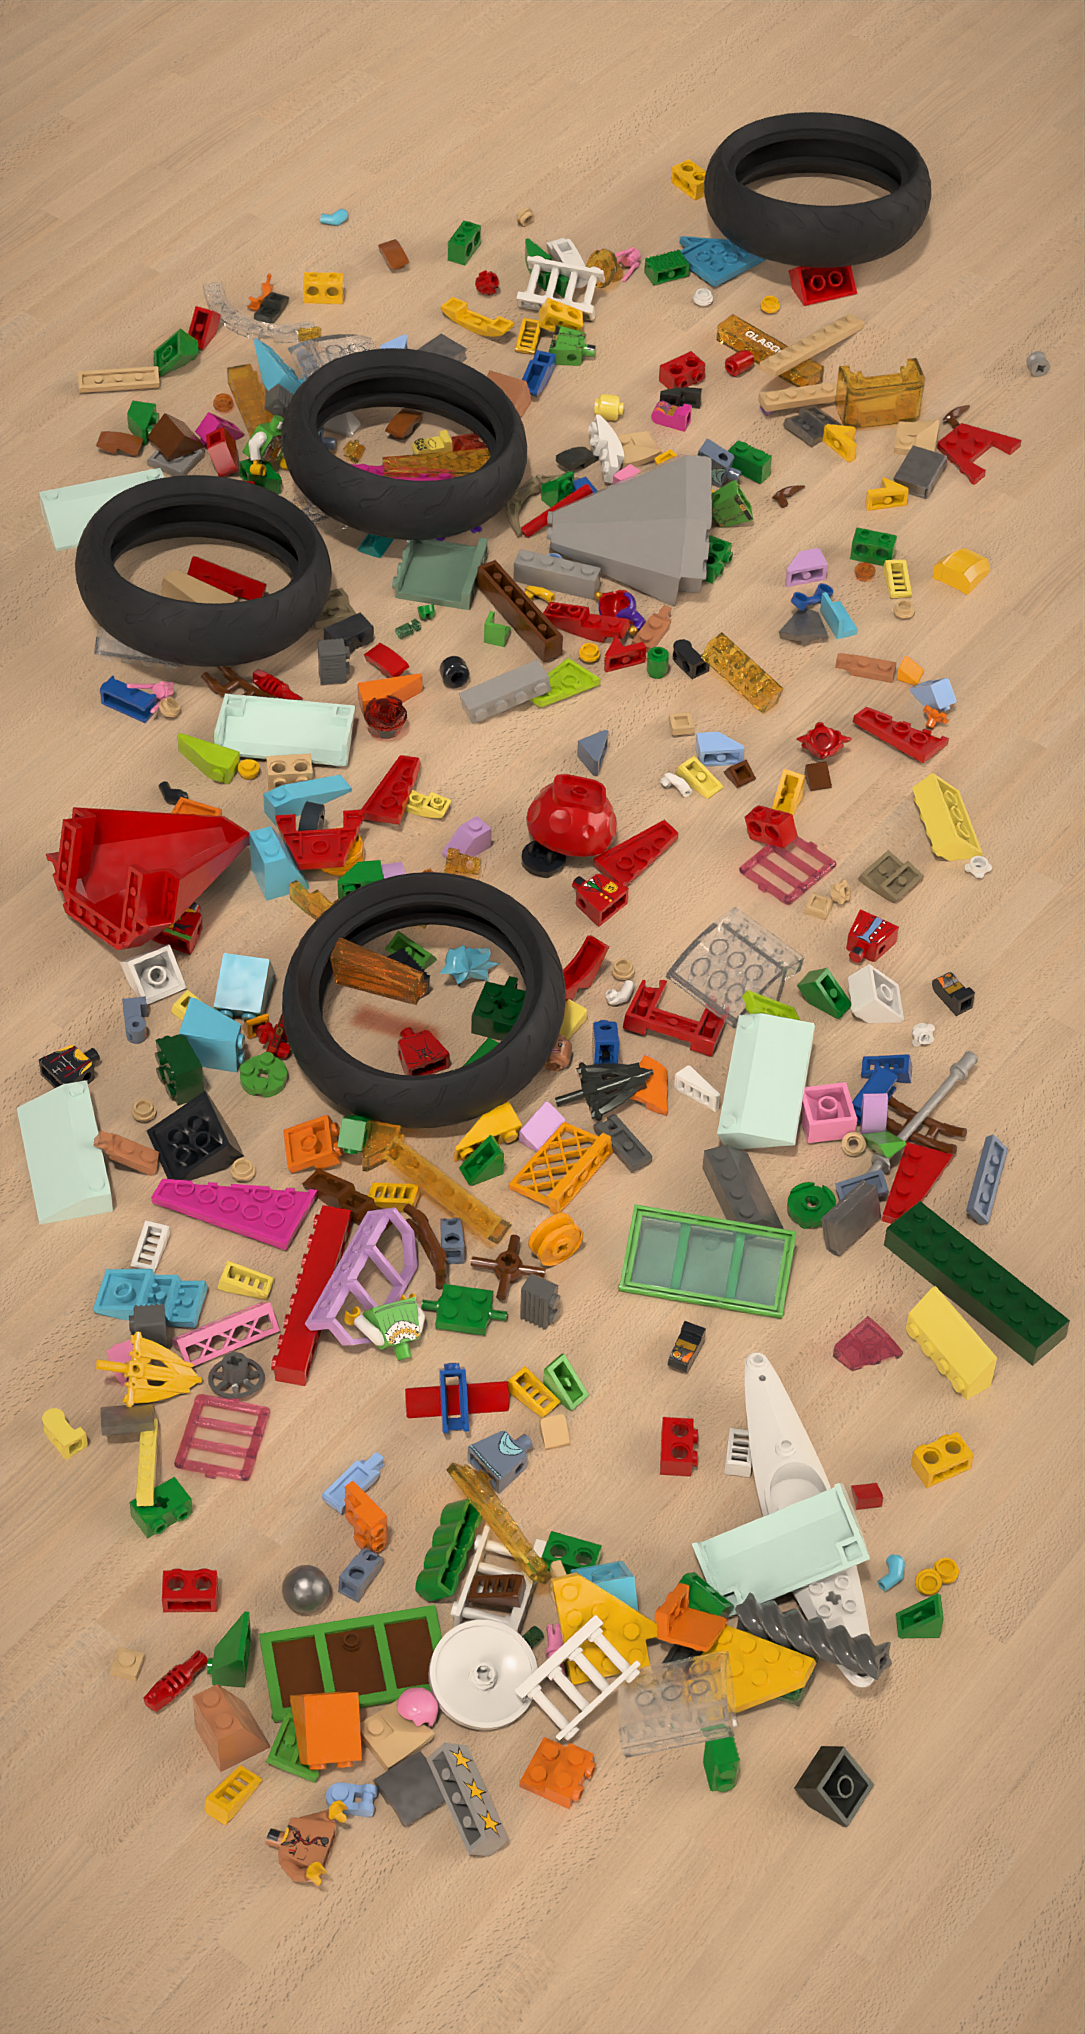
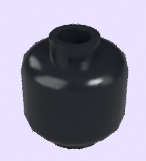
(454, 671)

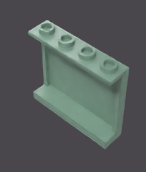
(439, 572)

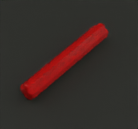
(541, 520)

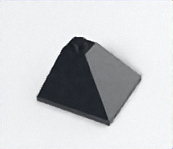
(194, 1140)

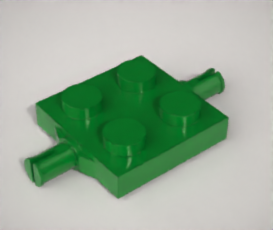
(464, 1309)

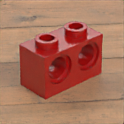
(682, 371)
(771, 826)
(676, 1446)
(189, 1597)

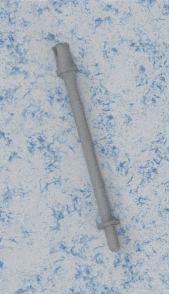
(958, 1071)

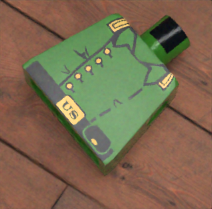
(570, 346)
(731, 505)

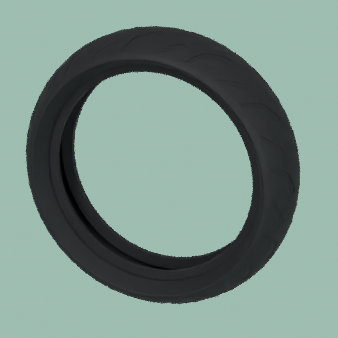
(817, 233)
(393, 505)
(203, 631)
(439, 1097)

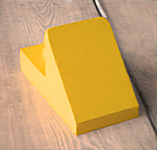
(841, 440)
(888, 496)

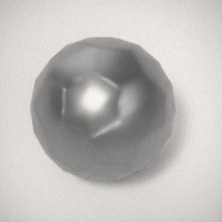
(305, 1589)

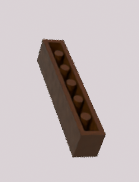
(519, 610)

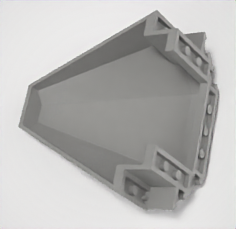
(644, 528)

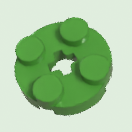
(263, 1064)

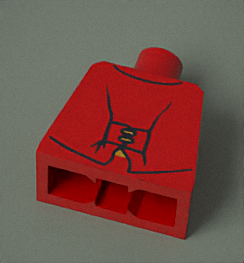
(421, 1053)

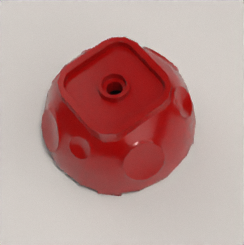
(572, 816)

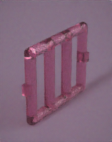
(800, 887)
(249, 1454)

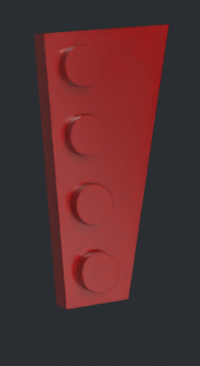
(916, 743)
(393, 792)
(634, 855)
(914, 1179)

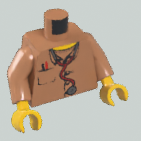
(307, 1843)

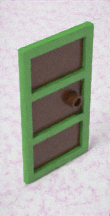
(361, 1654)

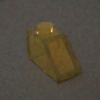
(378, 1140)

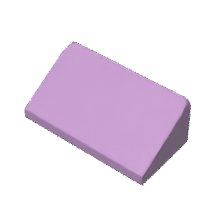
(540, 1127)

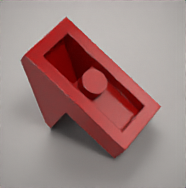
(624, 656)

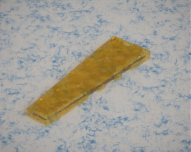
(483, 1497)

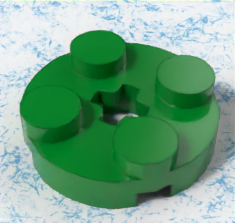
(807, 1192)

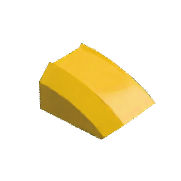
(961, 570)

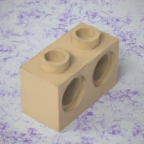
(288, 769)

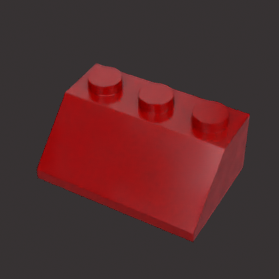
(822, 284)

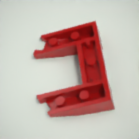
(645, 1015)

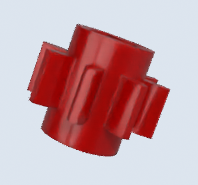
(487, 282)

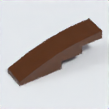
(341, 1194)

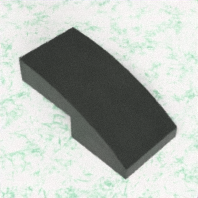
(272, 308)
(682, 396)
(576, 457)

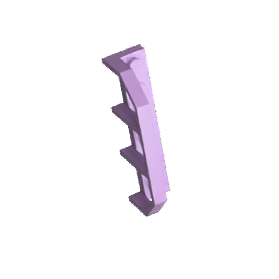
(352, 1262)

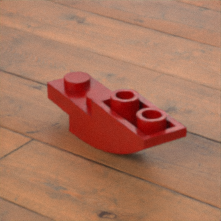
(581, 623)

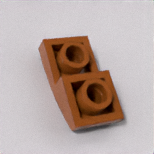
(393, 254)
(403, 422)
(111, 440)

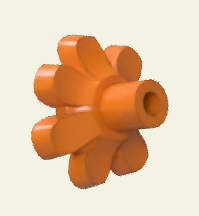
(934, 717)

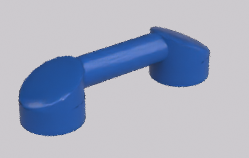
(801, 601)

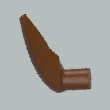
(953, 414)
(781, 495)

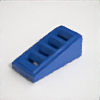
(895, 1061)

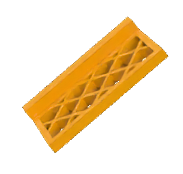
(576, 1173)

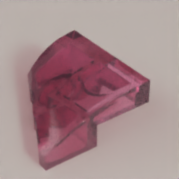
(865, 1346)

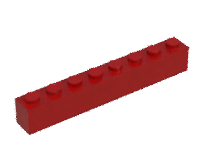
(324, 1254)

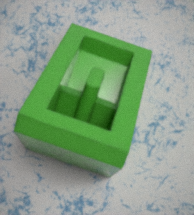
(564, 1382)

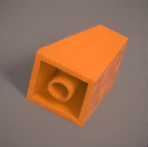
(327, 1728)

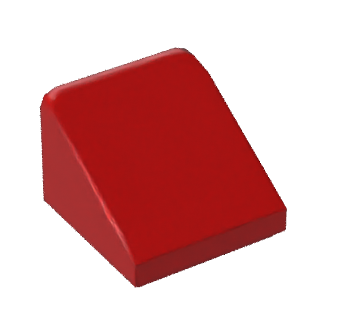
(867, 1496)

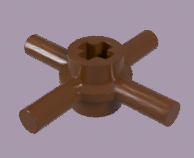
(507, 1267)

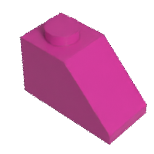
(212, 422)

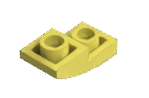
(427, 806)

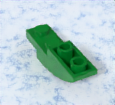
(532, 250)

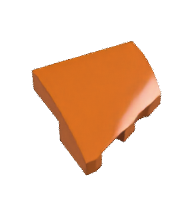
(656, 1092)

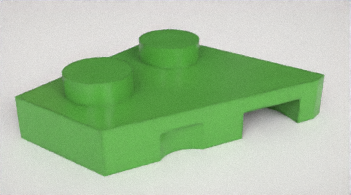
(285, 1751)

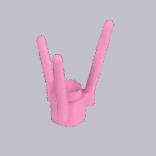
(629, 258)
(161, 689)

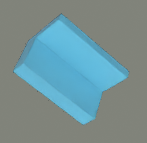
(837, 617)

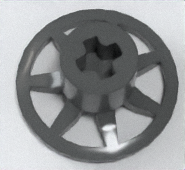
(235, 1372)

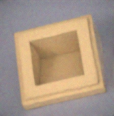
(554, 1431)

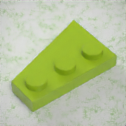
(566, 681)
(758, 1004)

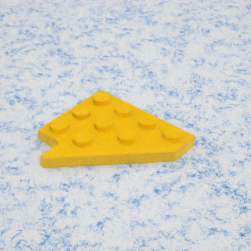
(624, 1627)
(761, 1667)

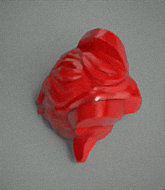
(823, 741)

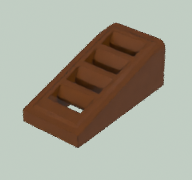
(504, 1598)

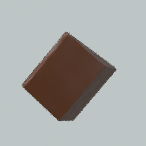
(174, 438)

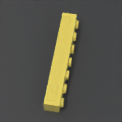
(147, 1467)

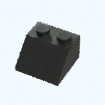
(834, 1784)

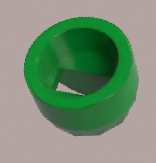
(426, 609)

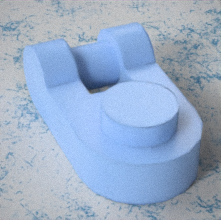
(347, 1792)

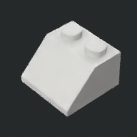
(153, 973)
(875, 996)

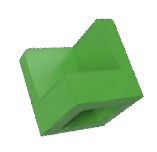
(495, 633)

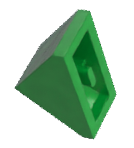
(484, 1162)
(921, 1619)

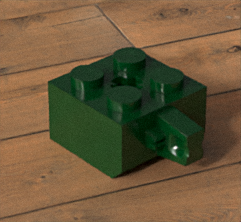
(497, 1009)
(179, 1068)

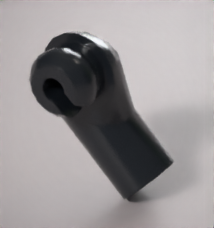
(171, 795)

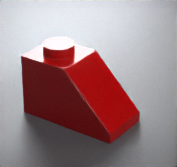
(204, 326)

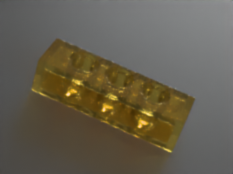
(742, 673)

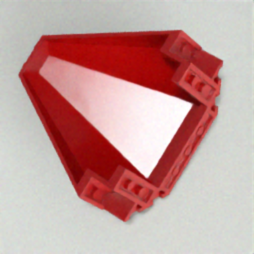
(139, 870)

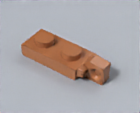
(654, 628)
(866, 667)
(128, 1152)

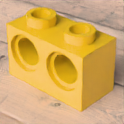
(689, 178)
(323, 288)
(556, 313)
(944, 1463)

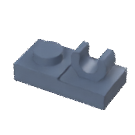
(876, 1177)

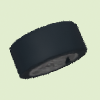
(312, 817)

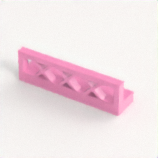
(221, 1325)

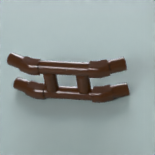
(235, 681)
(934, 1127)
(429, 1242)

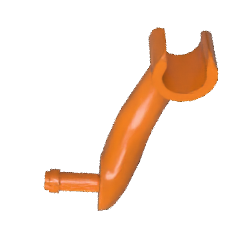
(266, 289)

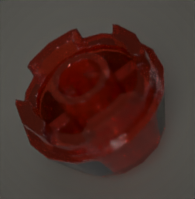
(385, 717)

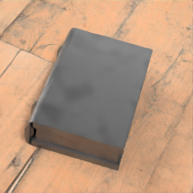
(445, 346)
(920, 471)
(851, 1217)

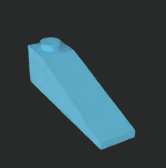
(292, 797)

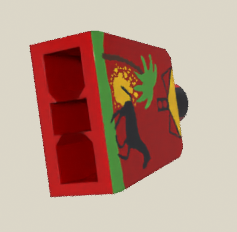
(184, 931)

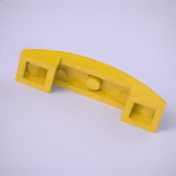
(458, 312)

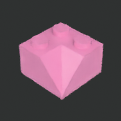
(827, 1112)

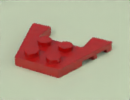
(968, 443)
(320, 847)

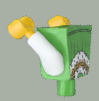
(266, 446)
(390, 1324)

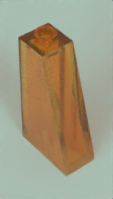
(375, 973)

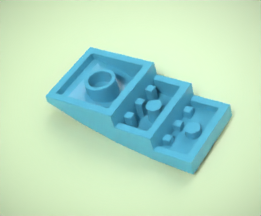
(130, 1287)

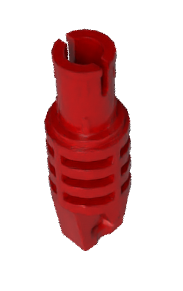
(273, 686)
(174, 1682)

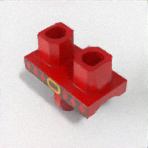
(267, 1033)

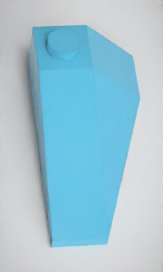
(274, 370)

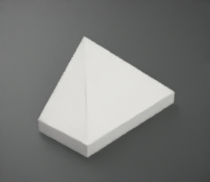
(343, 424)

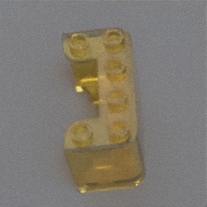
(880, 398)

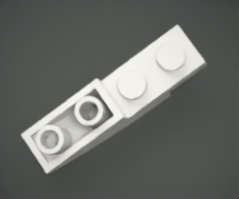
(565, 252)
(606, 446)

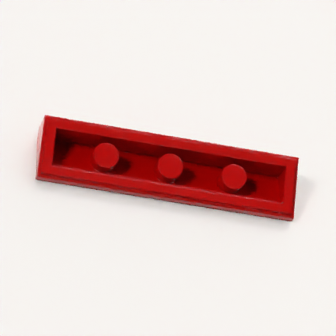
(481, 1398)

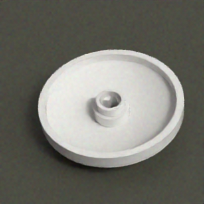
(477, 1674)

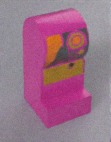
(672, 416)

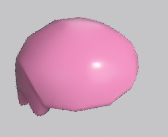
(418, 1705)

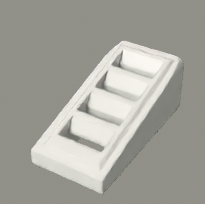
(697, 1088)
(154, 1229)
(736, 1467)

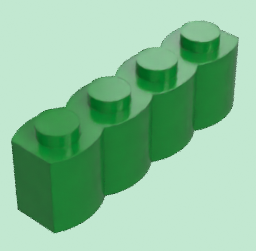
(448, 1550)

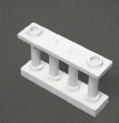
(531, 301)
(518, 1614)
(552, 1670)

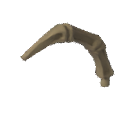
(531, 487)

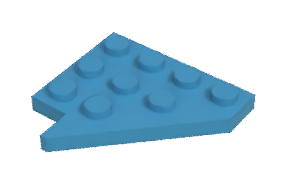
(717, 258)

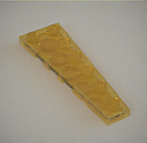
(453, 463)

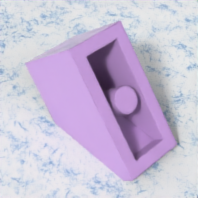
(806, 568)
(470, 838)

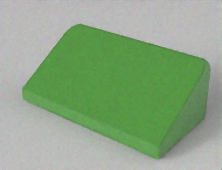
(421, 956)
(884, 1143)

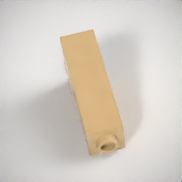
(187, 588)

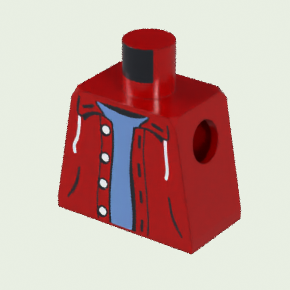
(870, 937)

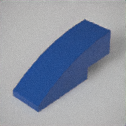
(539, 371)

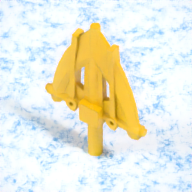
(177, 1375)

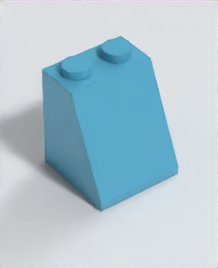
(273, 864)
(243, 986)
(213, 1037)
(613, 1578)

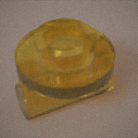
(354, 450)

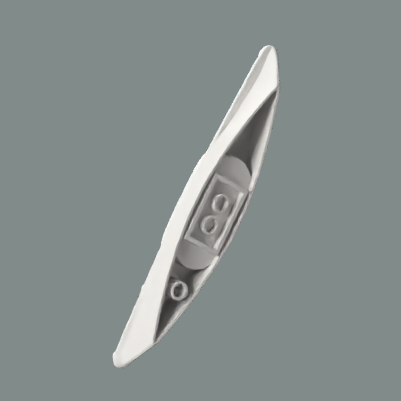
(790, 1472)

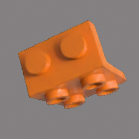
(685, 1625)

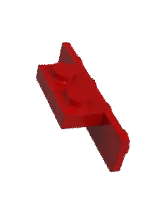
(226, 579)

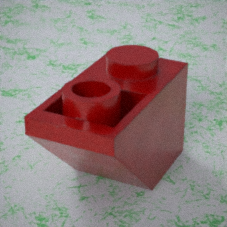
(222, 451)

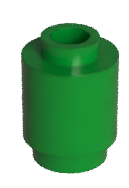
(657, 662)

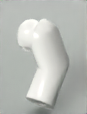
(677, 781)
(614, 997)

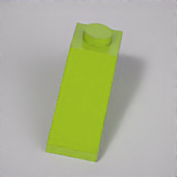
(211, 759)

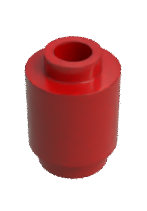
(739, 362)

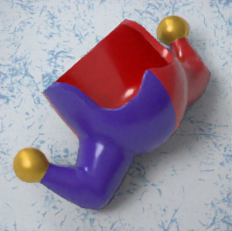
(620, 605)

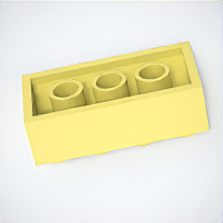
(946, 819)
(951, 1344)

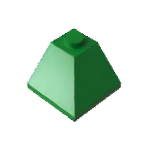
(175, 352)
(232, 1655)

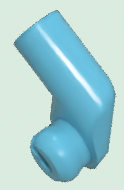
(335, 219)
(896, 1572)

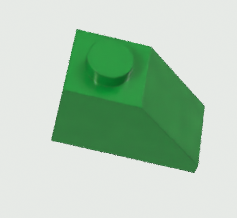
(824, 992)

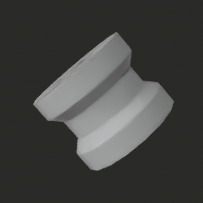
(1038, 364)

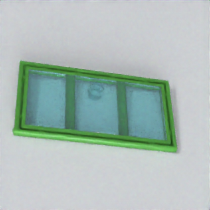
(707, 1261)

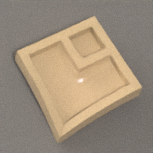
(918, 434)
(638, 448)
(392, 1736)

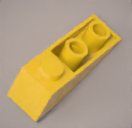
(499, 1122)

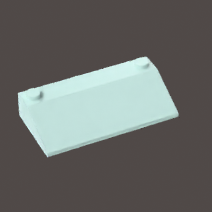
(71, 507)
(285, 727)
(765, 1082)
(62, 1162)
(784, 1549)

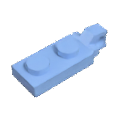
(361, 1472)

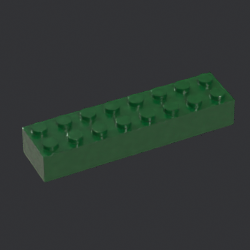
(976, 1283)

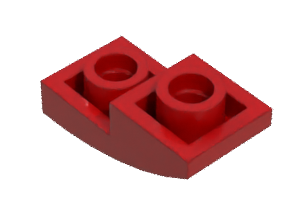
(387, 660)

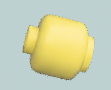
(608, 407)

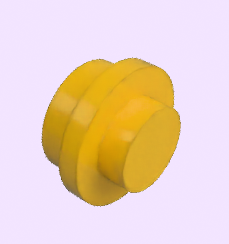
(770, 304)
(589, 652)
(248, 769)
(947, 1569)
(928, 1581)

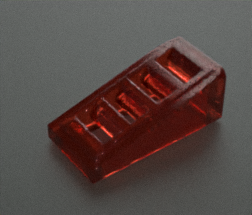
(465, 442)

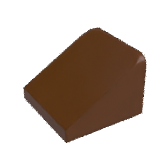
(740, 774)
(817, 776)

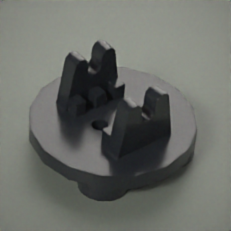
(537, 862)

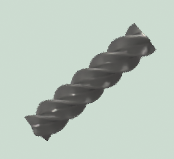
(813, 1637)

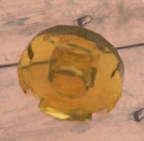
(608, 263)

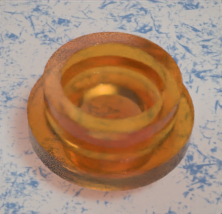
(223, 402)
(864, 571)

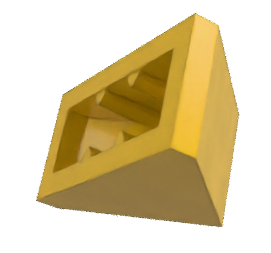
(789, 792)

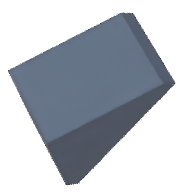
(592, 751)

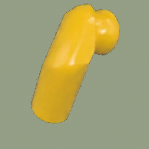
(540, 592)

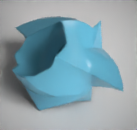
(468, 963)

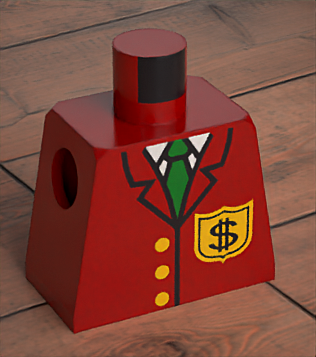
(599, 897)

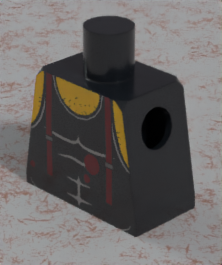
(68, 1066)

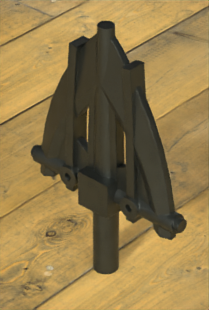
(629, 1080)

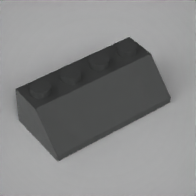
(738, 1187)

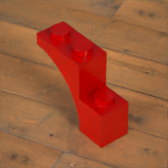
(584, 966)

